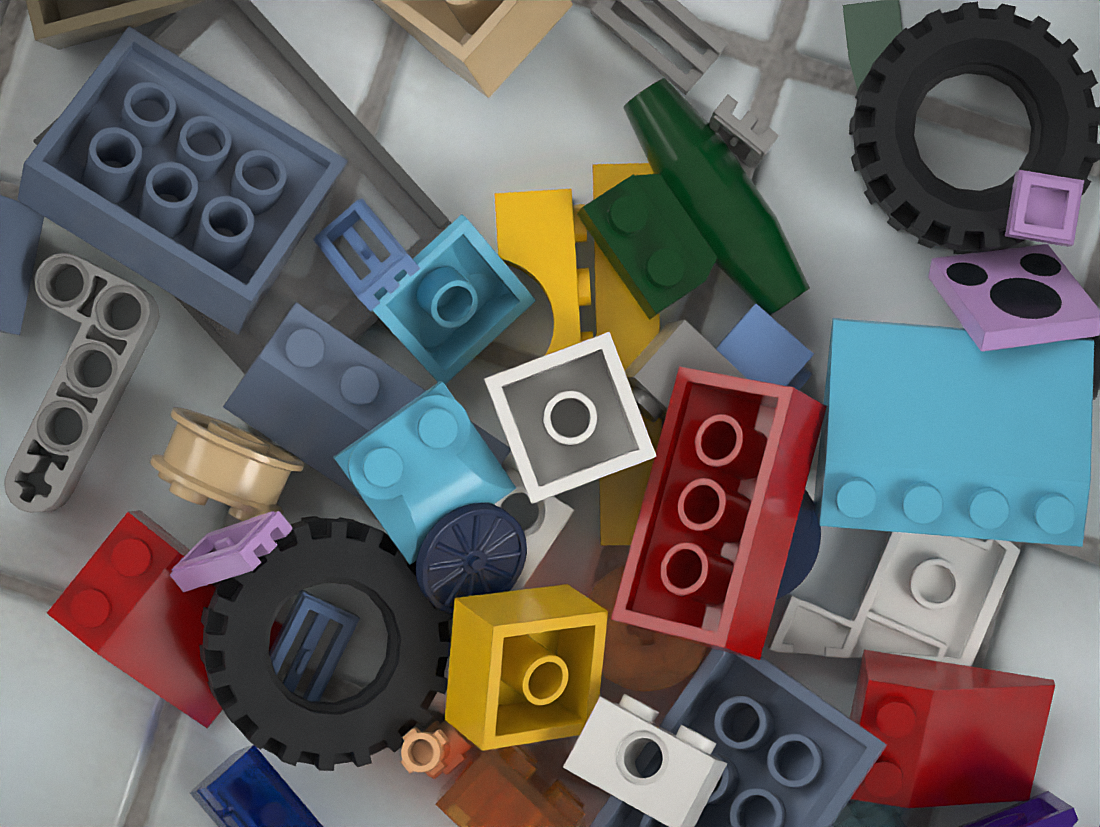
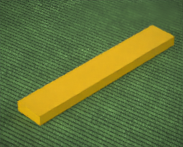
(631, 332)

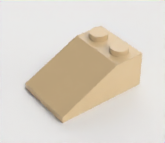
(478, 37)

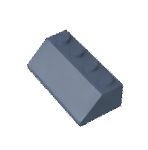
(322, 393)

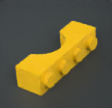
(539, 239)

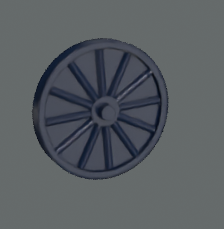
(470, 554)

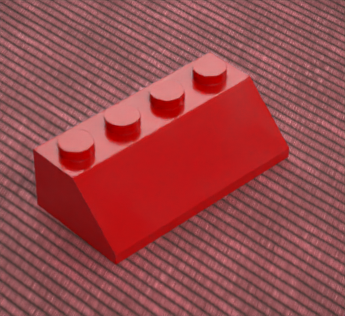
(719, 511)

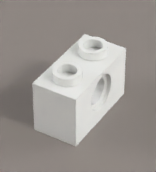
(608, 753)

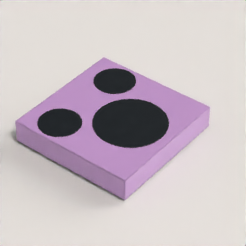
(1015, 297)

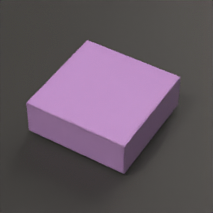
(1044, 208)

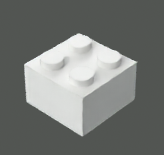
(570, 417)

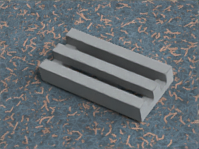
(681, 15)
(742, 133)

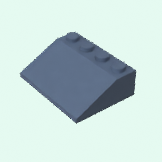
(180, 179)
(784, 748)

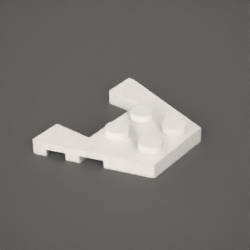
(921, 601)

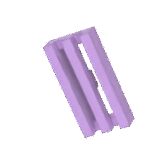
(231, 549)

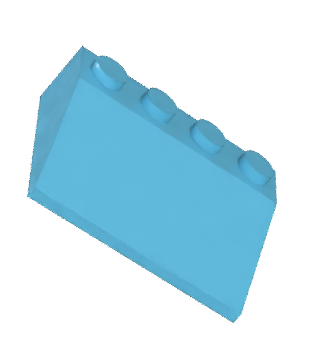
(955, 437)

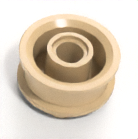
(224, 464)

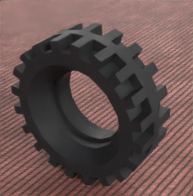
(947, 46)
(313, 731)

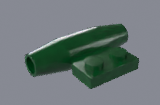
(689, 214)

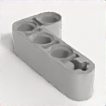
(69, 387)

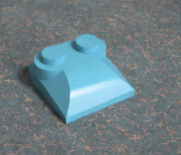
(453, 301)
(423, 468)

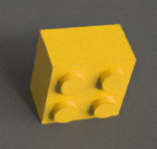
(524, 665)

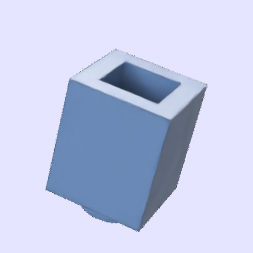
(766, 350)

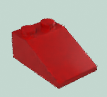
(140, 617)
(949, 731)

